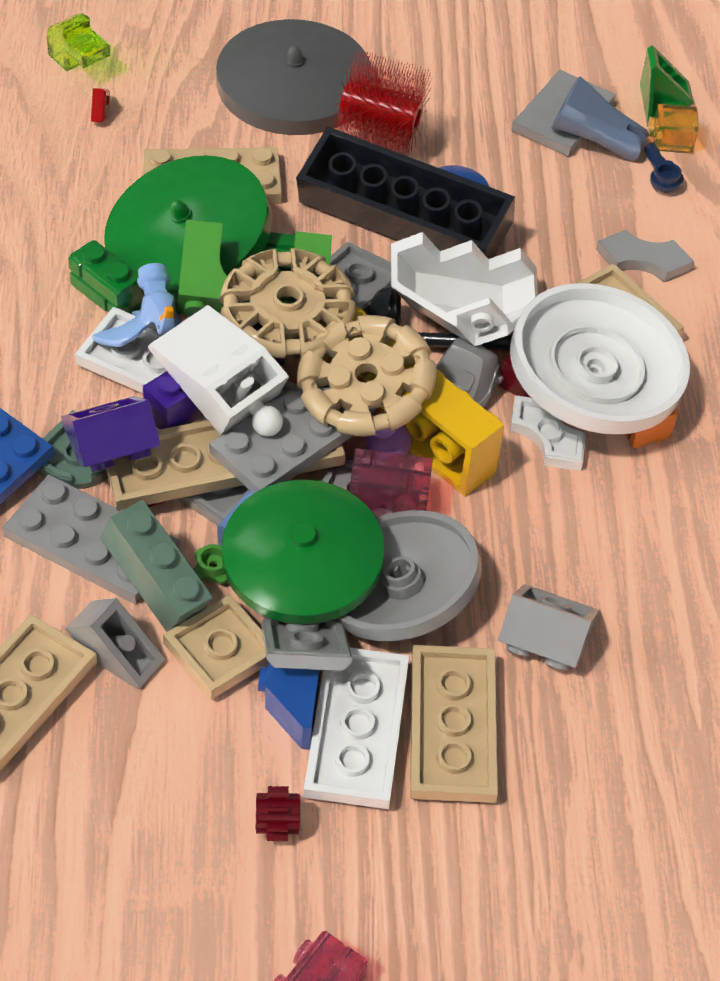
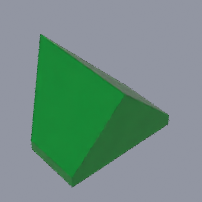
(662, 84)

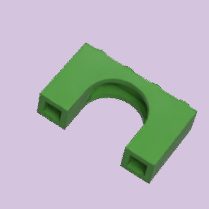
(201, 267)

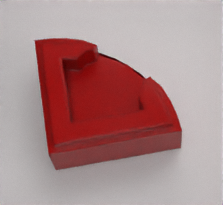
(100, 100)

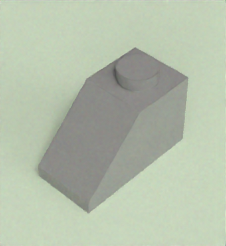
(116, 640)

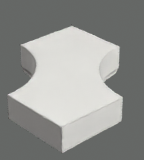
(557, 442)

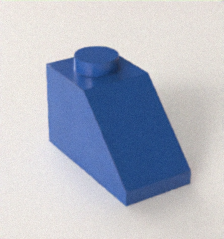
(291, 700)

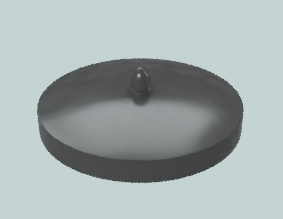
(287, 75)

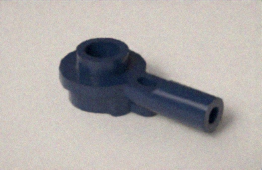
(666, 174)

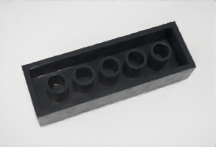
(402, 195)

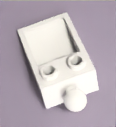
(217, 369)

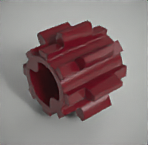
(278, 813)

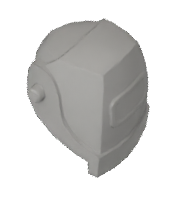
(471, 369)

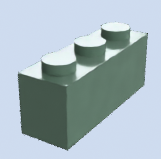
(155, 565)

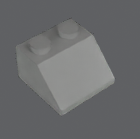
(547, 626)

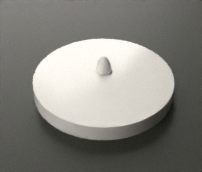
(599, 358)

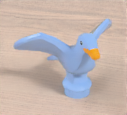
(156, 309)

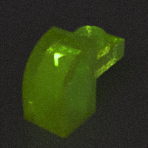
(75, 43)

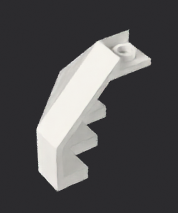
(463, 287)

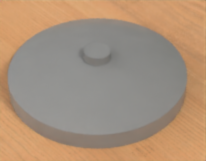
(424, 579)

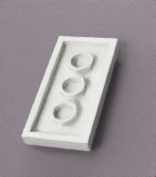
(357, 730)

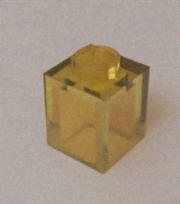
(674, 128)

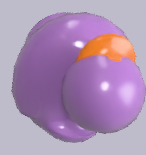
(389, 441)

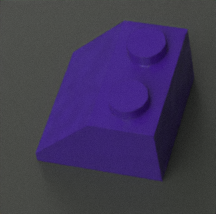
(112, 432)

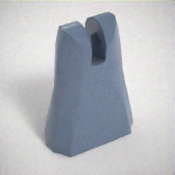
(595, 119)

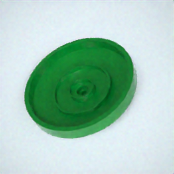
(153, 212)

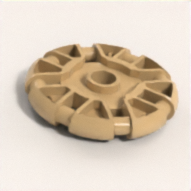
(284, 319)
(367, 355)

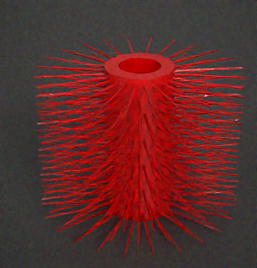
(382, 107)

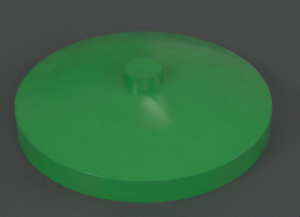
(303, 551)

